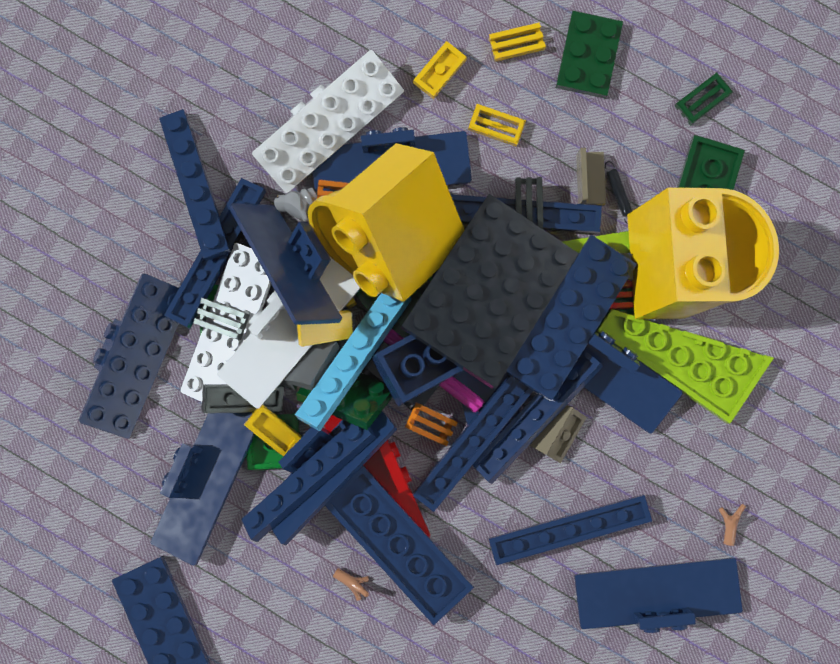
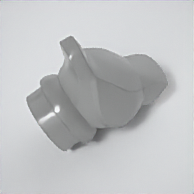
(296, 203)

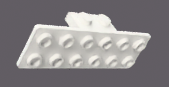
(327, 121)
(241, 288)
(273, 343)

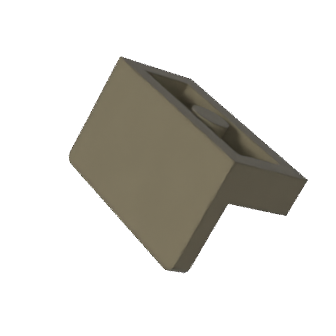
(590, 178)
(559, 434)

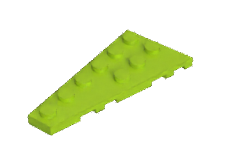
(703, 368)

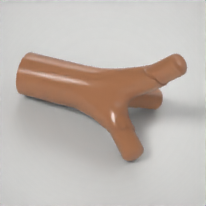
(731, 524)
(352, 583)

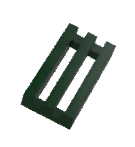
(686, 112)

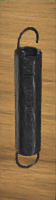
(619, 191)

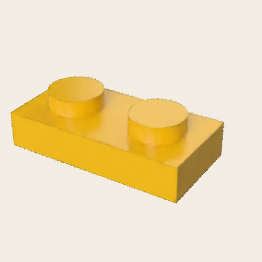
(439, 70)

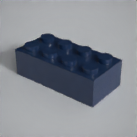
(412, 369)

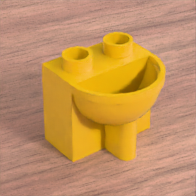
(390, 223)
(699, 251)

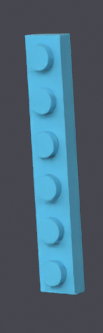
(351, 361)

